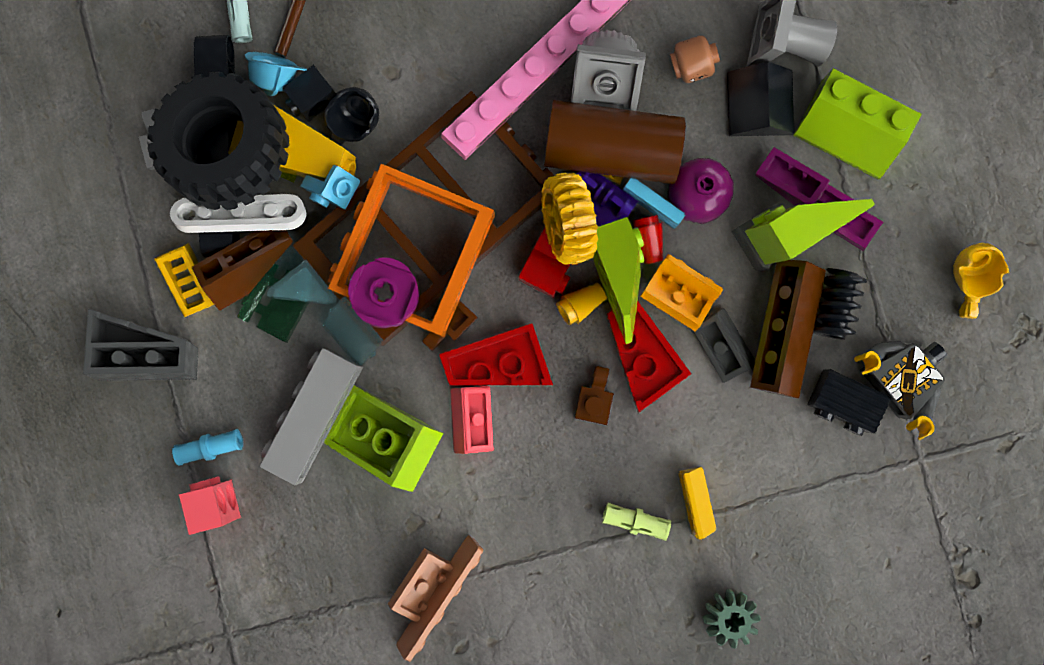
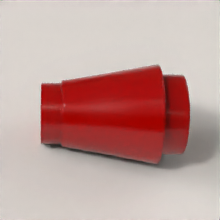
(652, 236)

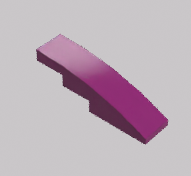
(805, 186)

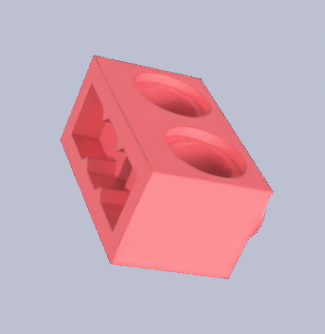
(209, 505)

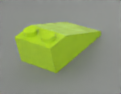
(788, 232)
(619, 270)
(383, 439)

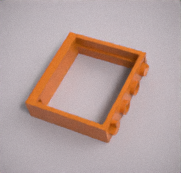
(365, 217)

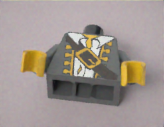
(908, 378)

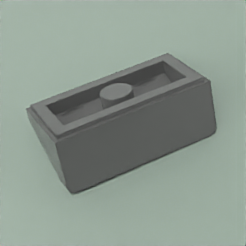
(724, 346)

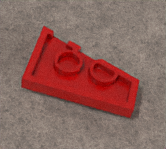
(498, 360)
(648, 360)

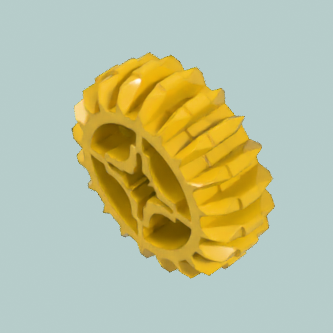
(569, 218)

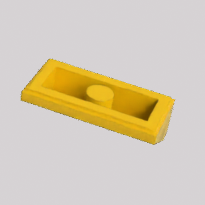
(697, 502)

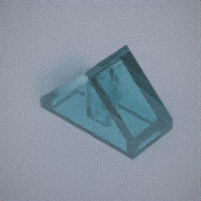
(302, 285)

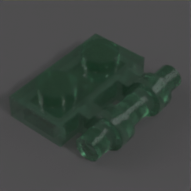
(279, 316)

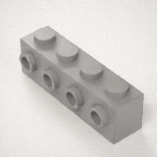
(310, 416)

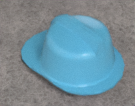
(270, 71)

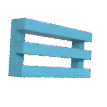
(654, 203)

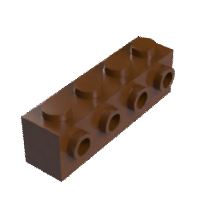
(788, 328)

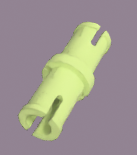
(636, 521)

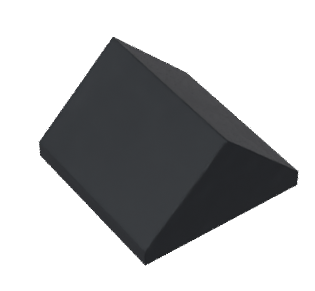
(760, 100)

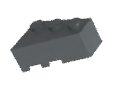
(132, 352)

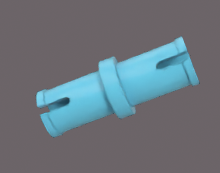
(207, 447)

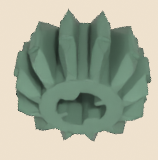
(739, 627)

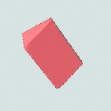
(472, 419)

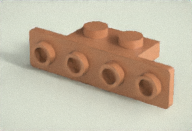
(428, 592)

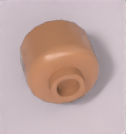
(694, 59)

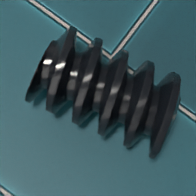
(839, 304)

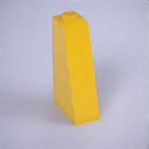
(307, 150)

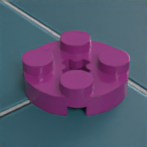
(374, 275)

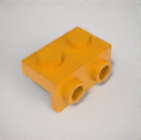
(681, 292)

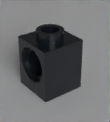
(308, 94)

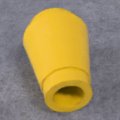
(580, 303)

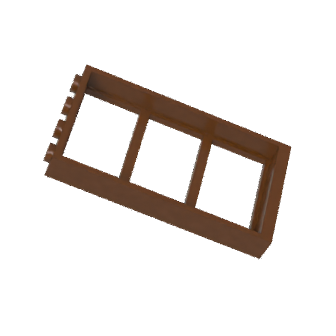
(321, 264)

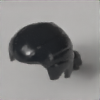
(351, 115)

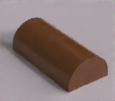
(615, 142)

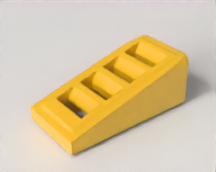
(169, 274)

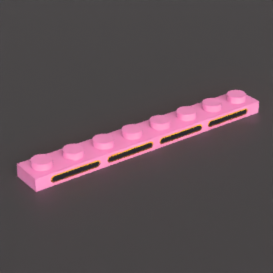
(528, 75)

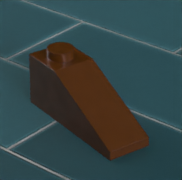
(240, 266)

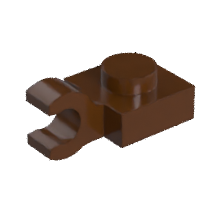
(460, 322)
(594, 402)

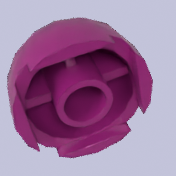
(696, 202)

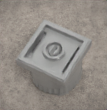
(608, 71)

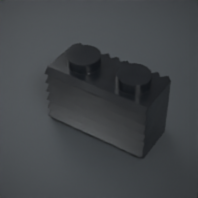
(849, 402)

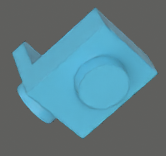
(336, 188)

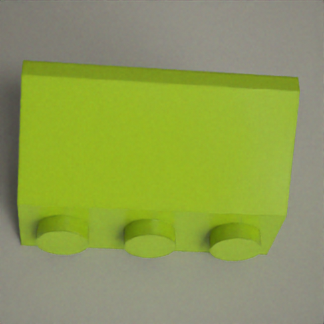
(856, 124)

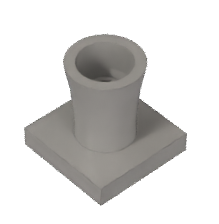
(783, 31)

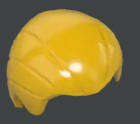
(978, 274)

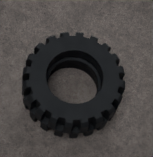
(194, 111)

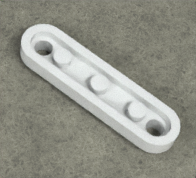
(264, 214)

